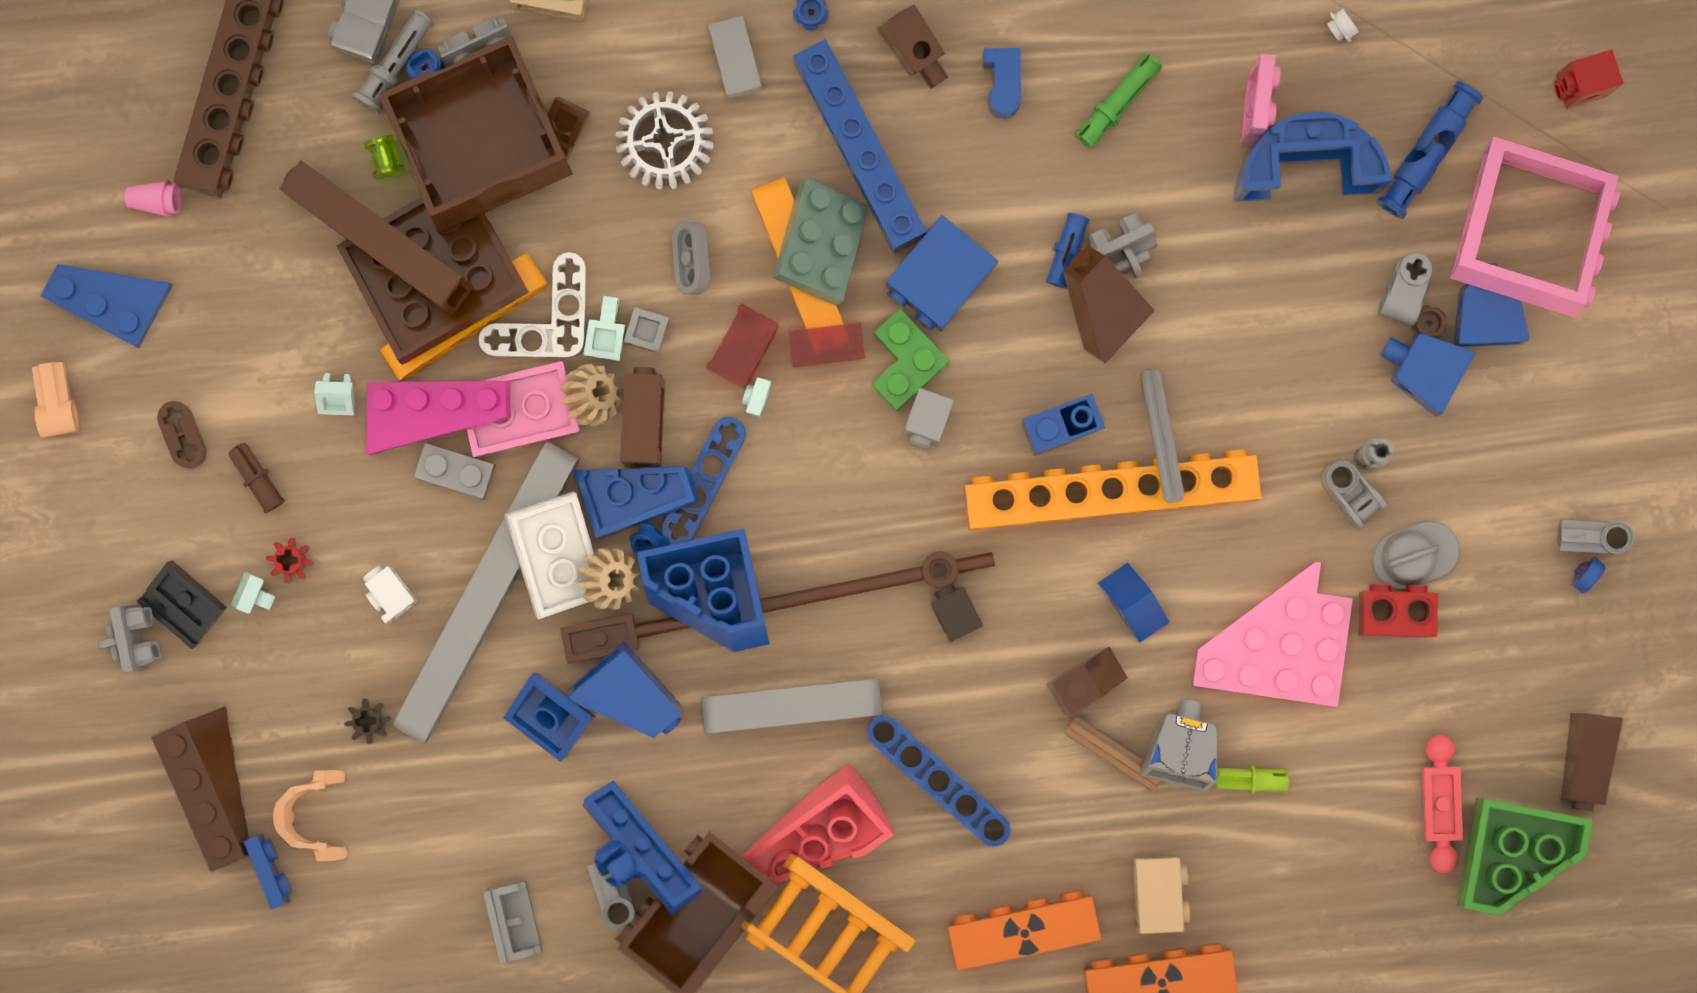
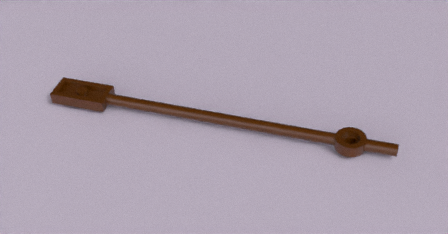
(602, 636)

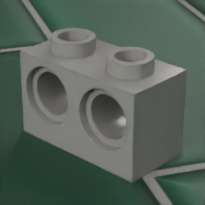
(927, 419)

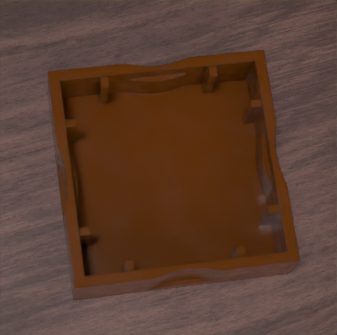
(475, 134)

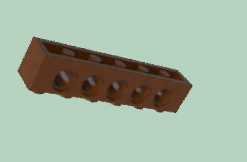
(211, 100)

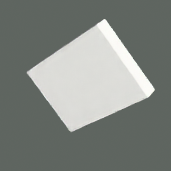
(550, 550)

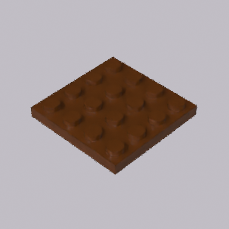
(409, 318)

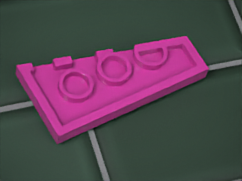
(418, 411)

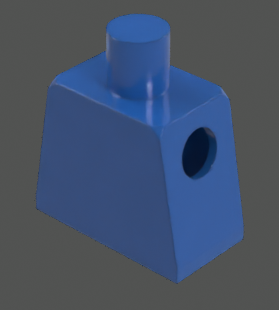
(1488, 319)
(1428, 369)

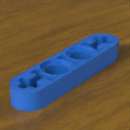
(707, 483)

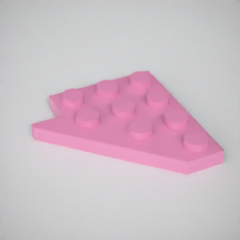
(1282, 646)

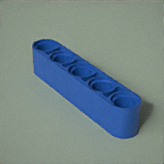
(954, 789)

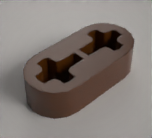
(190, 432)

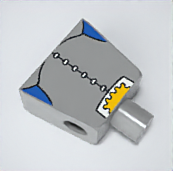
(1183, 749)

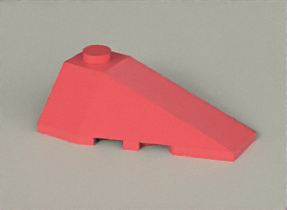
(828, 825)

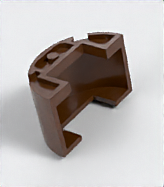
(691, 942)

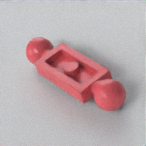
(1442, 804)

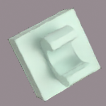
(335, 397)
(249, 593)

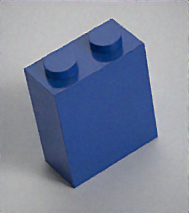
(940, 274)

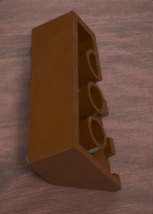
(206, 783)

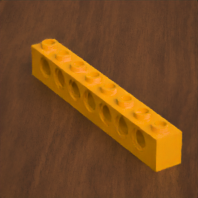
(982, 513)

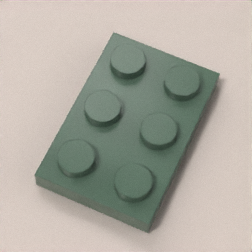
(821, 241)

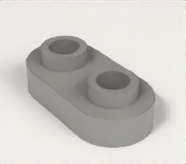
(691, 258)

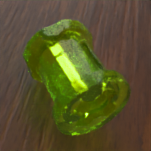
(384, 156)

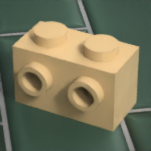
(1159, 894)

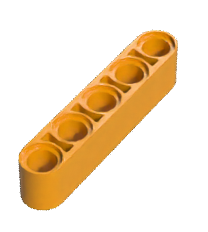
(775, 207)
(533, 281)

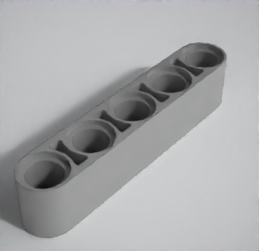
(791, 706)

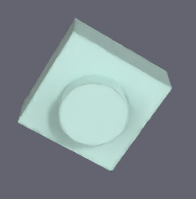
(756, 397)

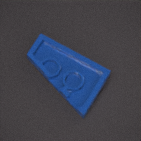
(108, 300)
(633, 496)

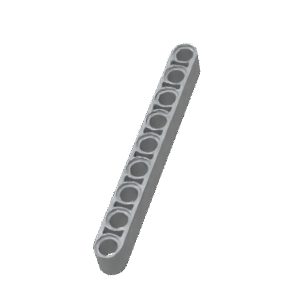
(479, 602)

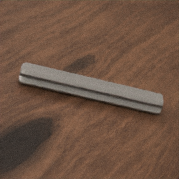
(1162, 436)

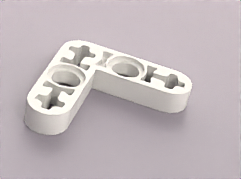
(550, 332)

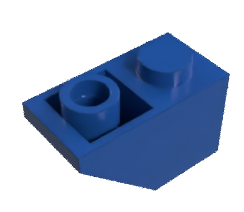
(1063, 424)

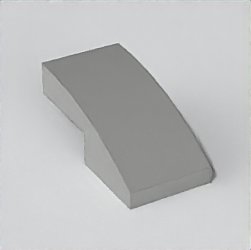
(735, 57)

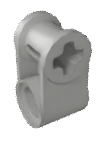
(1404, 295)
(1353, 494)

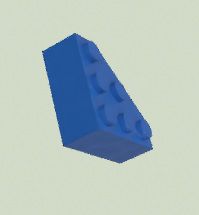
(708, 588)

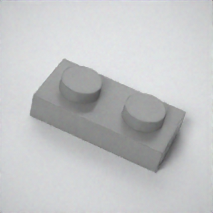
(454, 471)

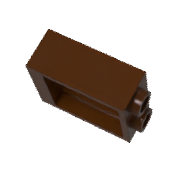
(642, 418)

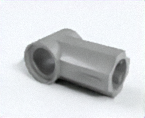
(1591, 537)
(609, 896)

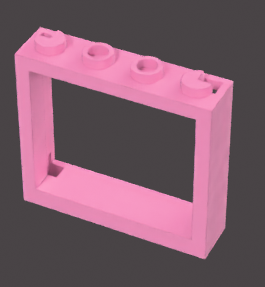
(1517, 285)

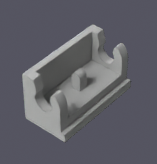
(512, 922)

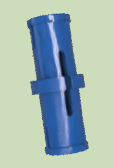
(1075, 227)

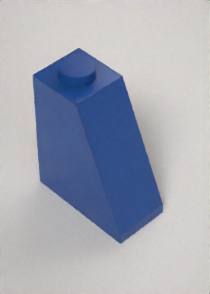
(627, 693)

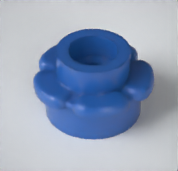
(810, 22)

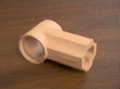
(55, 409)

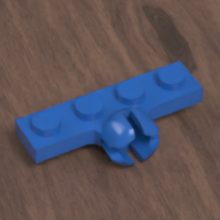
(637, 850)

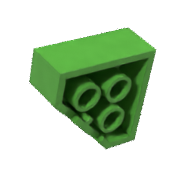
(1516, 853)

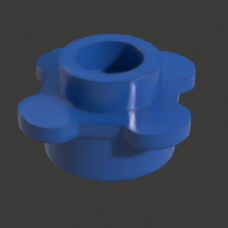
(647, 538)

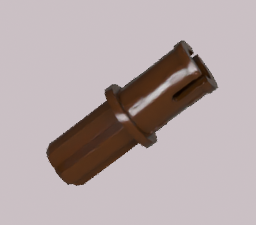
(256, 477)

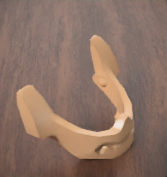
(284, 816)

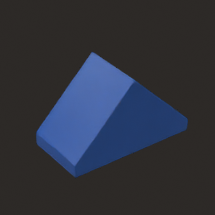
(1134, 602)

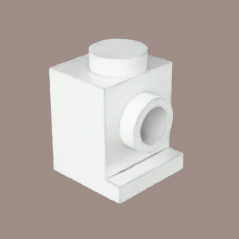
(388, 593)

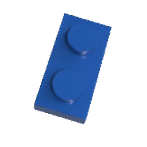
(262, 856)

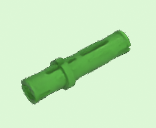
(1110, 110)

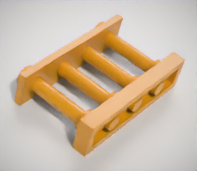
(829, 899)

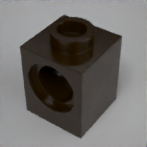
(955, 612)

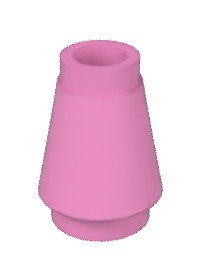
(157, 198)

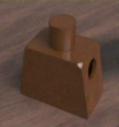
(903, 33)

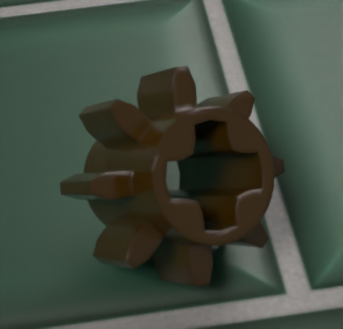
(360, 714)

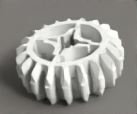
(648, 143)

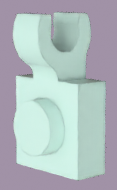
(605, 337)

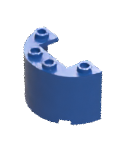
(1314, 138)

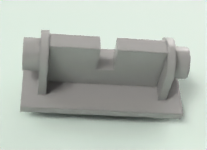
(486, 34)

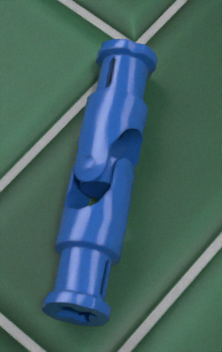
(1427, 154)

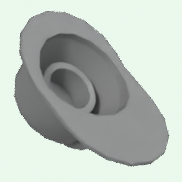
(1416, 555)

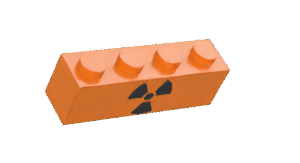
(1023, 931)
(1176, 972)

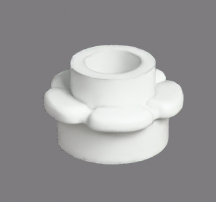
(1342, 26)

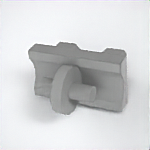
(1131, 248)
(126, 639)

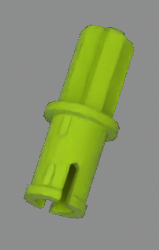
(1252, 779)

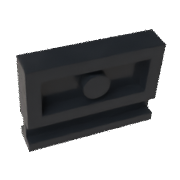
(182, 604)

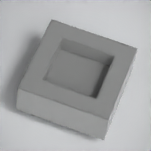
(646, 330)

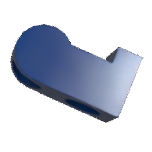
(1006, 90)

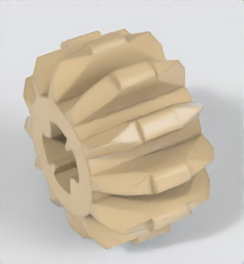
(591, 395)
(598, 578)

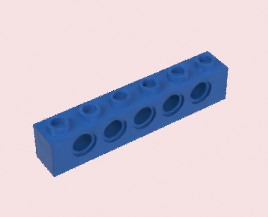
(859, 146)

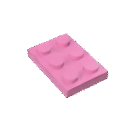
(1258, 110)
(534, 412)

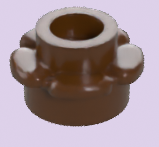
(1437, 318)

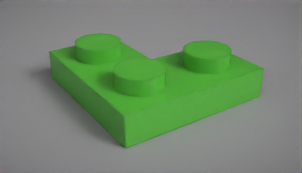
(916, 360)

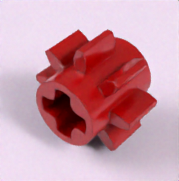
(285, 552)

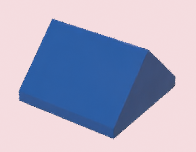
(548, 716)

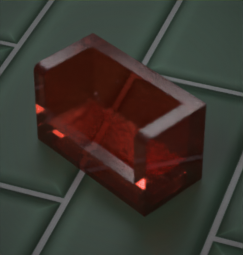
(826, 344)
(743, 347)

